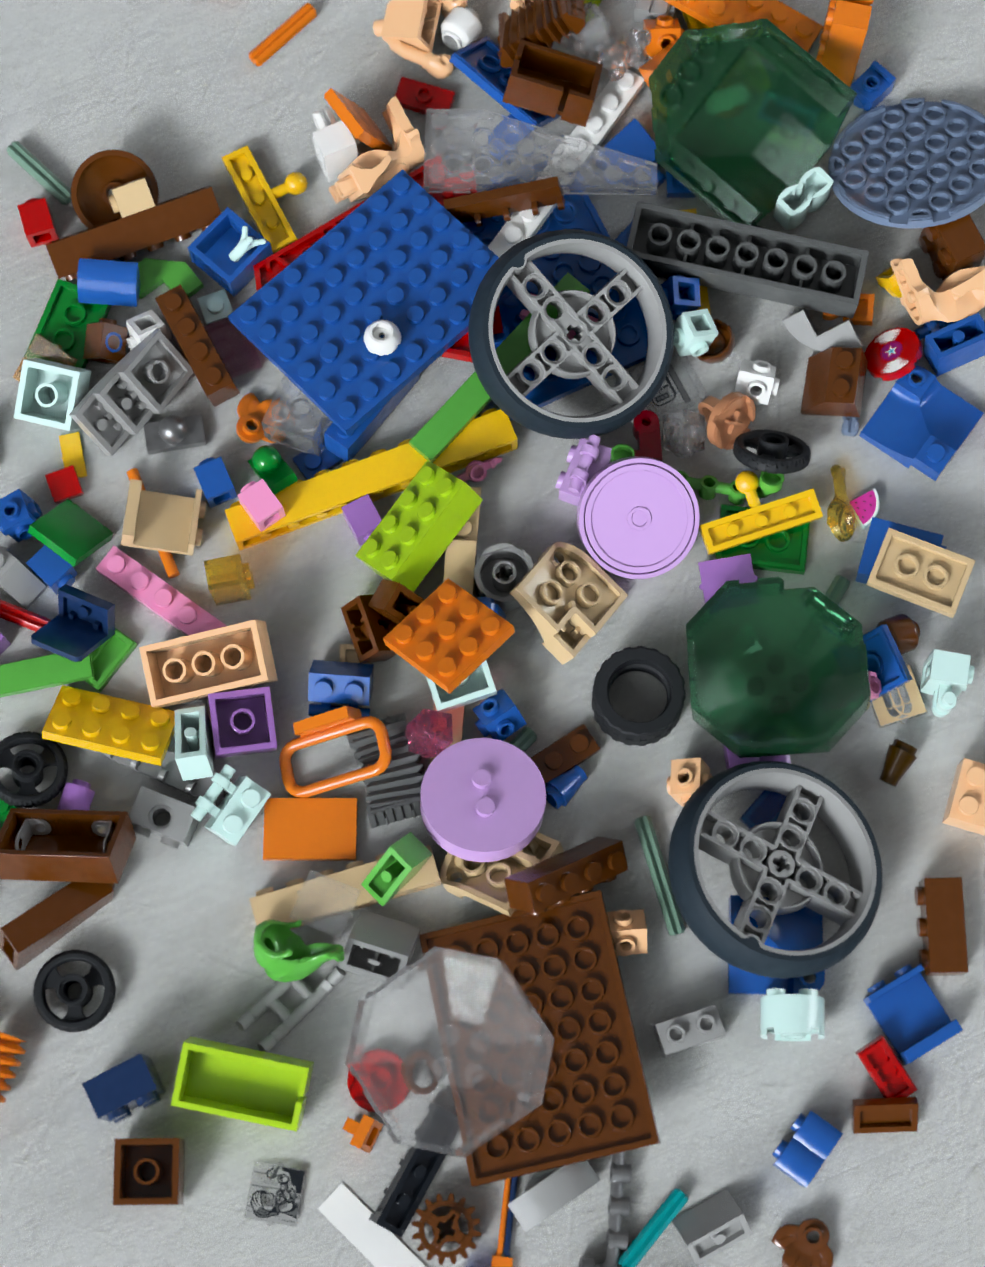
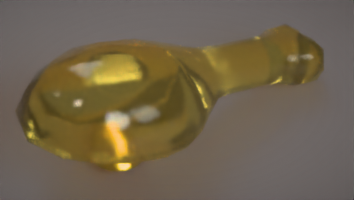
(840, 512)

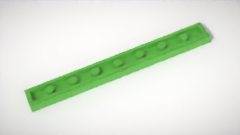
(471, 396)

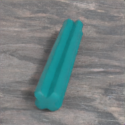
(653, 1229)

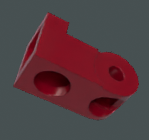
(647, 433)

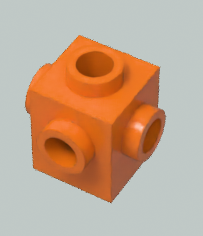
(663, 30)

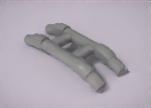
(288, 1018)

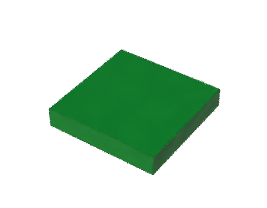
(70, 532)

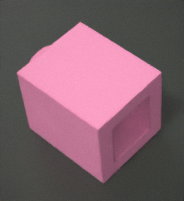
(261, 504)

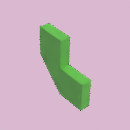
(171, 273)

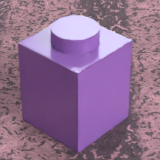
(361, 518)

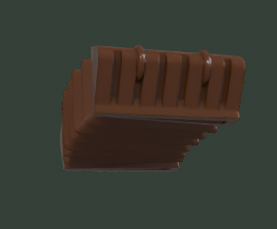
(538, 24)

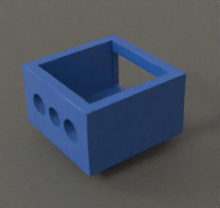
(212, 250)

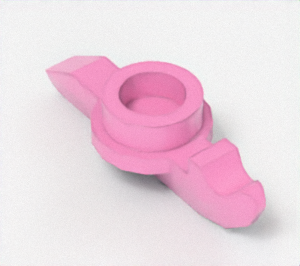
(477, 470)

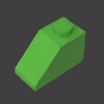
(396, 868)

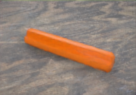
(282, 34)

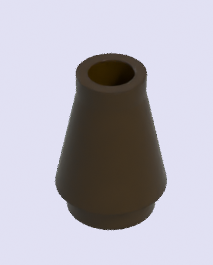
(897, 762)

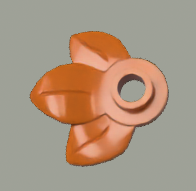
(251, 413)

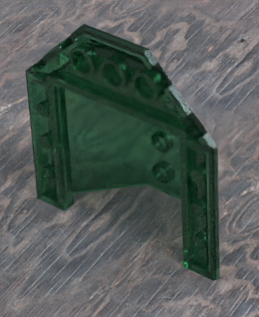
(743, 115)

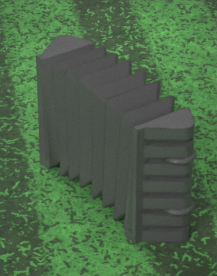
(396, 791)

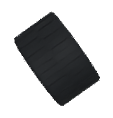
(646, 661)

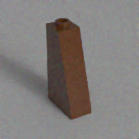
(51, 920)

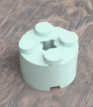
(792, 1015)

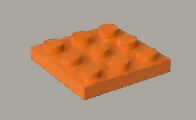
(449, 635)

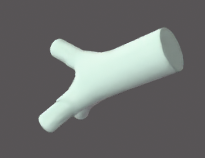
(244, 245)

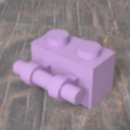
(584, 462)

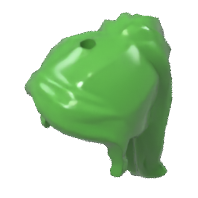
(285, 953)

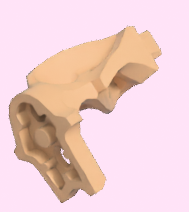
(377, 167)
(954, 300)

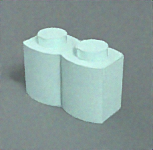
(803, 198)

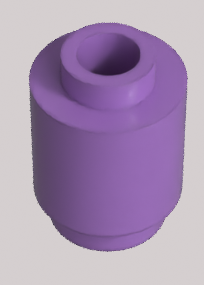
(76, 796)

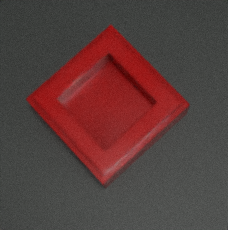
(64, 484)

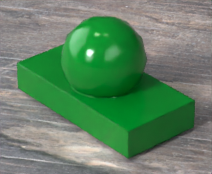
(272, 468)

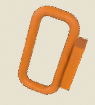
(325, 728)

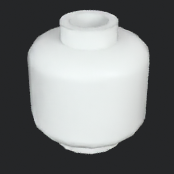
(460, 28)

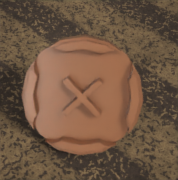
(727, 418)

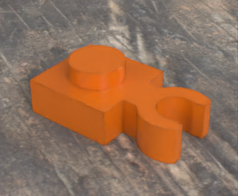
(863, 313)

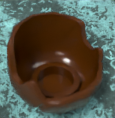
(721, 346)

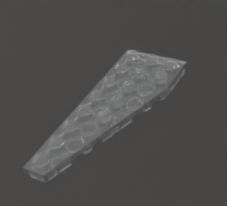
(491, 151)

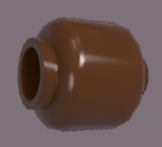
(904, 631)

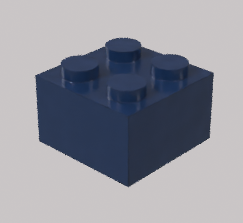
(124, 1088)

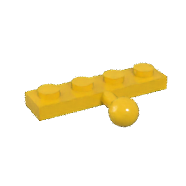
(261, 199)
(759, 519)

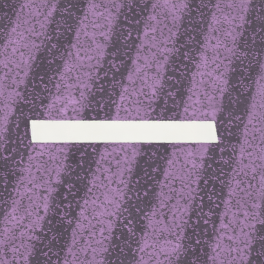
(372, 1240)

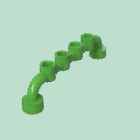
(709, 485)

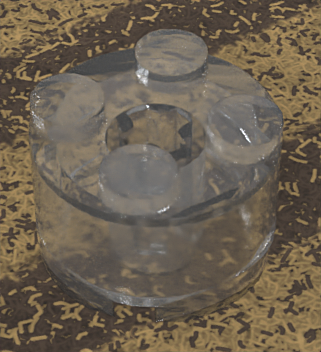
(593, 34)

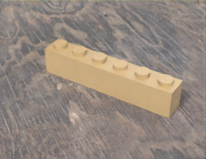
(280, 903)

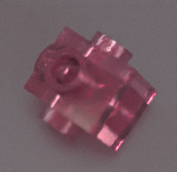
(429, 733)

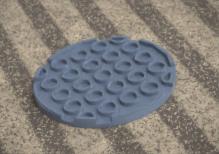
(911, 163)

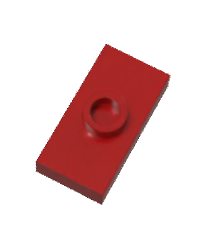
(421, 96)
(885, 1069)

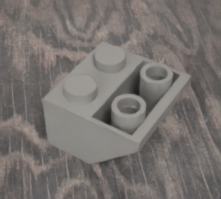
(379, 946)

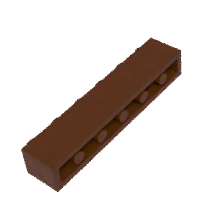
(141, 230)

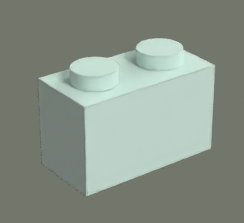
(193, 743)

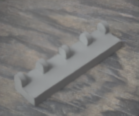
(170, 775)

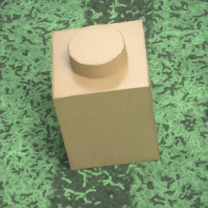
(131, 197)

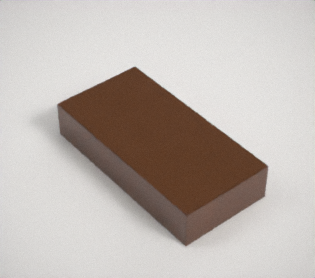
(884, 1115)

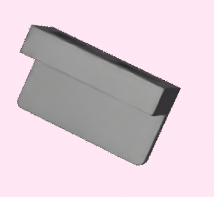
(712, 1227)

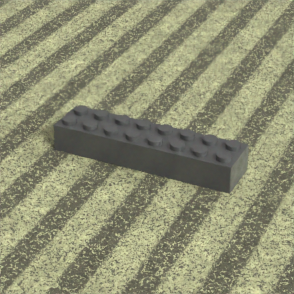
(749, 259)

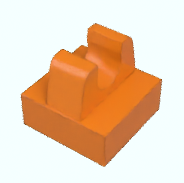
(363, 1133)

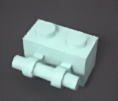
(945, 677)
(237, 808)

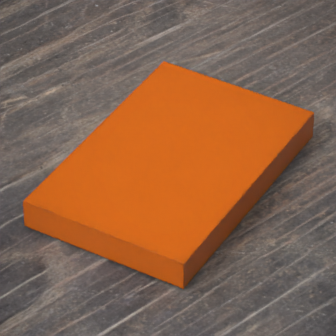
(357, 121)
(310, 829)

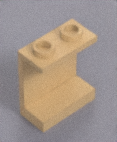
(162, 520)

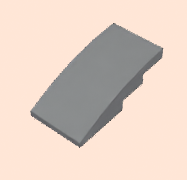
(132, 392)

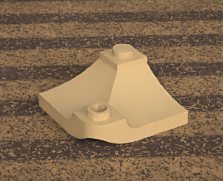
(567, 598)
(486, 879)

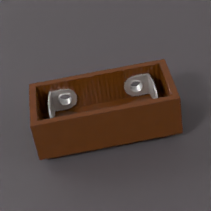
(66, 846)

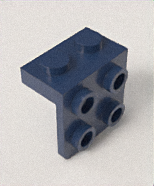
(79, 628)

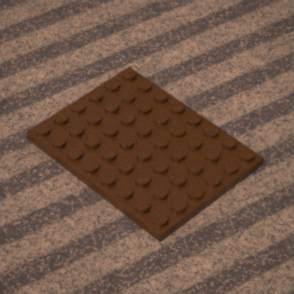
(596, 1079)

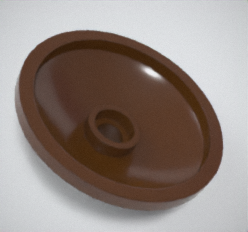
(100, 174)

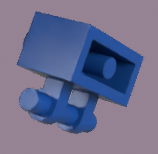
(952, 343)
(340, 684)

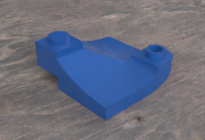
(921, 423)
(788, 932)

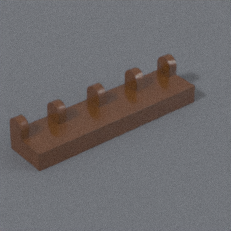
(506, 201)

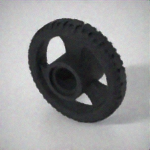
(772, 451)
(51, 756)
(75, 1019)

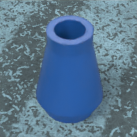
(563, 787)

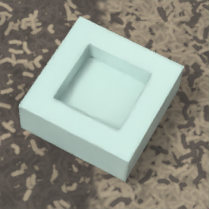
(215, 306)

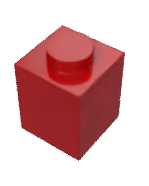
(37, 222)

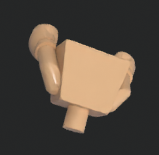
(411, 32)

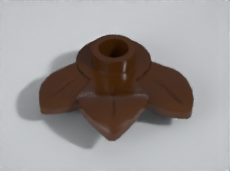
(799, 1249)

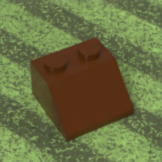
(835, 383)

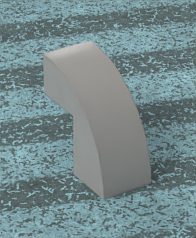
(840, 335)
(553, 1193)

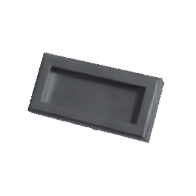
(175, 434)

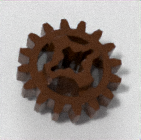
(459, 1236)

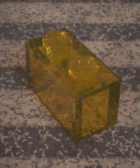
(229, 579)

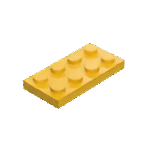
(110, 725)

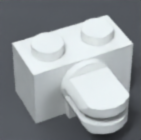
(333, 144)

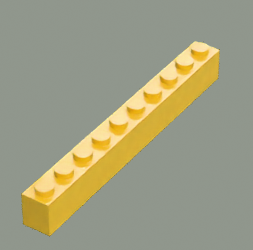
(378, 476)

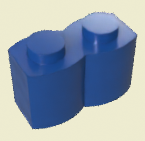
(807, 1148)

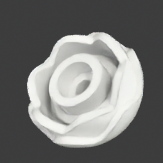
(384, 345)

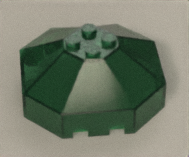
(776, 669)

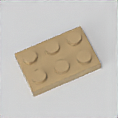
(920, 572)

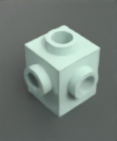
(694, 332)

